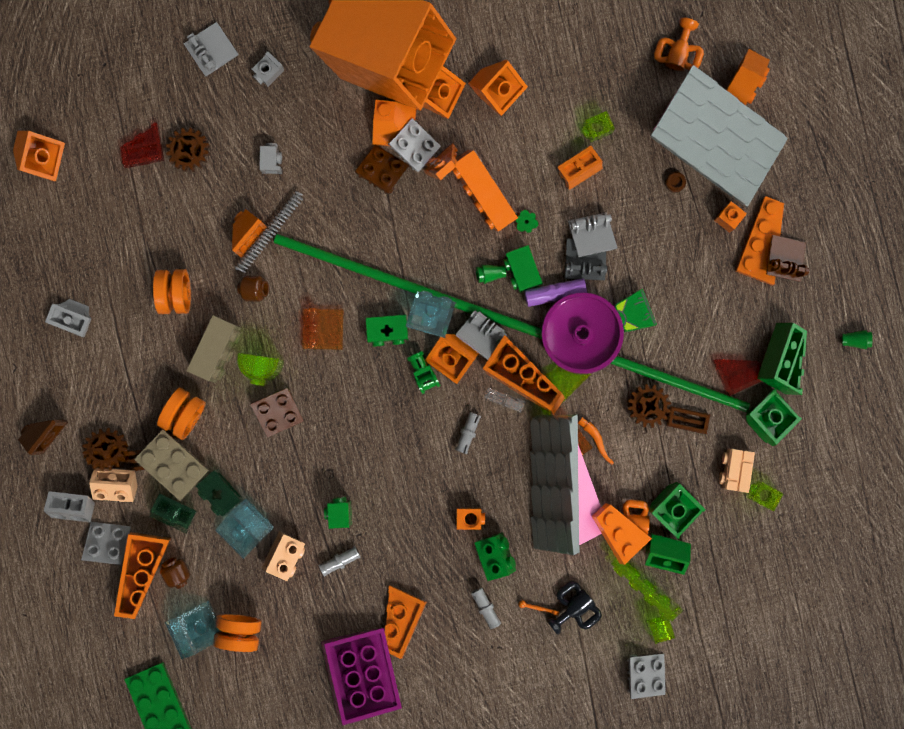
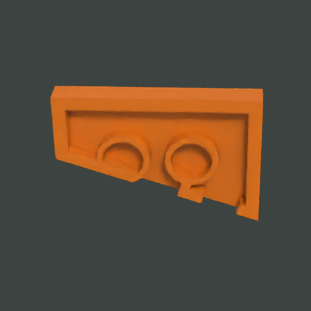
(620, 533)

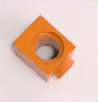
(730, 216)
(463, 525)

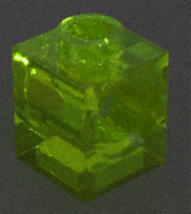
(602, 119)
(772, 500)
(660, 629)

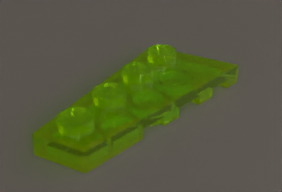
(660, 600)

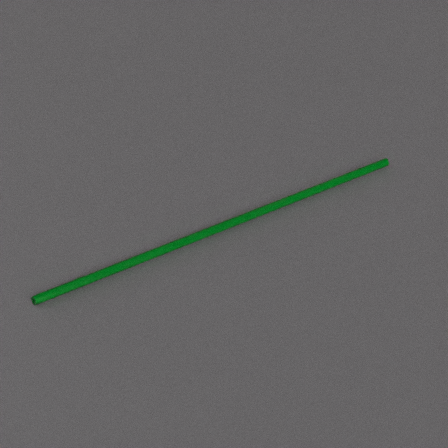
(504, 320)

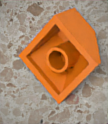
(498, 86)
(444, 93)
(389, 120)
(38, 154)
(245, 232)
(451, 357)

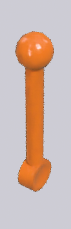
(522, 604)

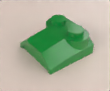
(772, 418)
(676, 508)

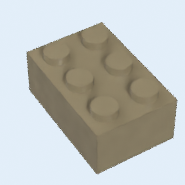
(214, 349)
(172, 465)

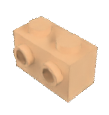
(113, 485)
(283, 556)

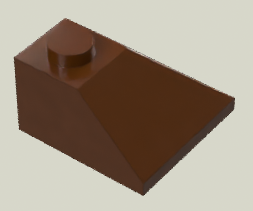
(40, 435)

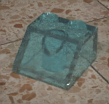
(431, 313)
(244, 528)
(193, 630)

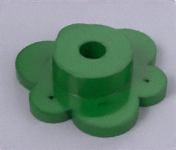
(526, 216)

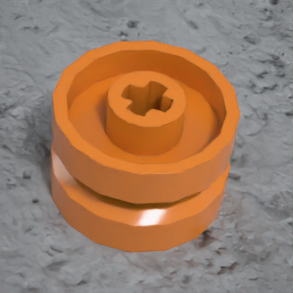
(172, 291)
(181, 413)
(237, 633)

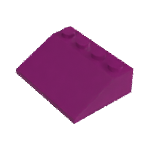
(361, 675)

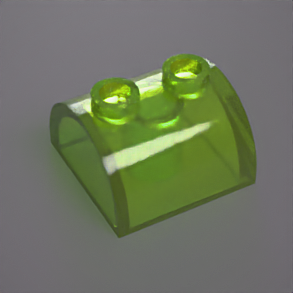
(259, 368)

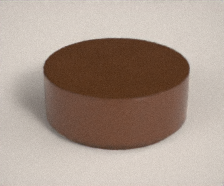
(675, 182)

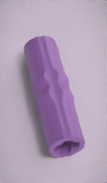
(554, 292)

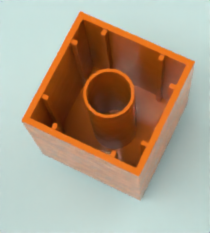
(385, 46)

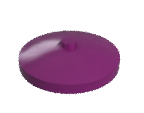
(582, 333)

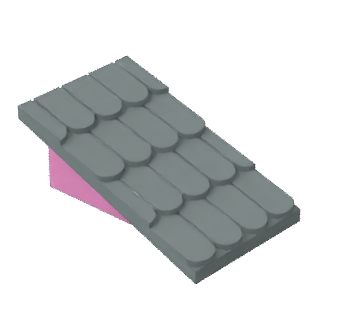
(719, 136)
(561, 486)

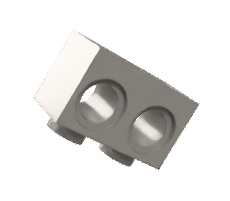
(69, 506)

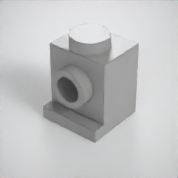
(272, 74)
(270, 159)

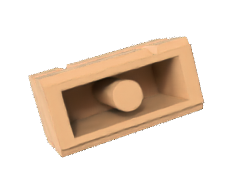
(737, 470)

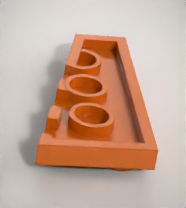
(757, 248)

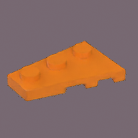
(442, 164)
(402, 618)

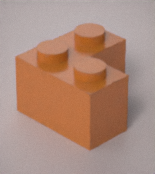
(749, 75)

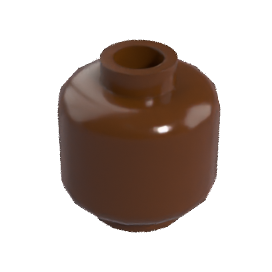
(253, 288)
(175, 573)

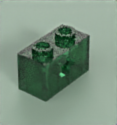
(229, 495)
(173, 513)

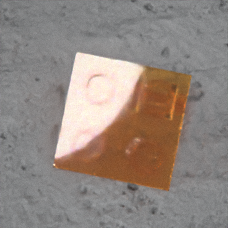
(323, 329)

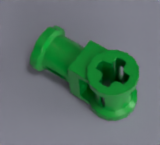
(424, 373)

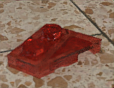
(143, 149)
(737, 374)

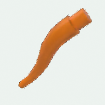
(593, 431)

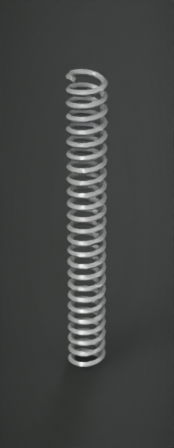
(270, 229)

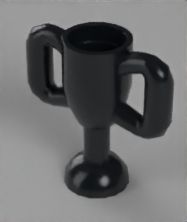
(575, 608)

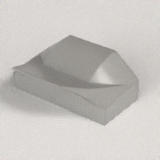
(70, 317)

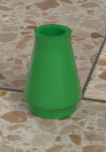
(489, 273)
(858, 339)

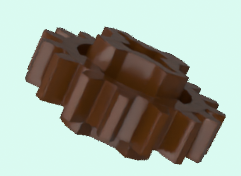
(194, 145)
(656, 411)
(95, 447)

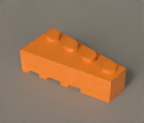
(484, 191)
(518, 373)
(139, 567)

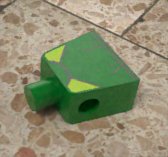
(635, 312)

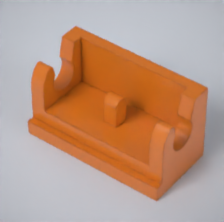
(580, 167)

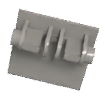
(210, 49)
(414, 145)
(592, 234)
(480, 335)
(106, 543)
(646, 675)

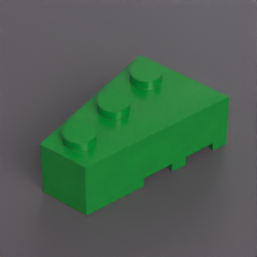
(784, 359)

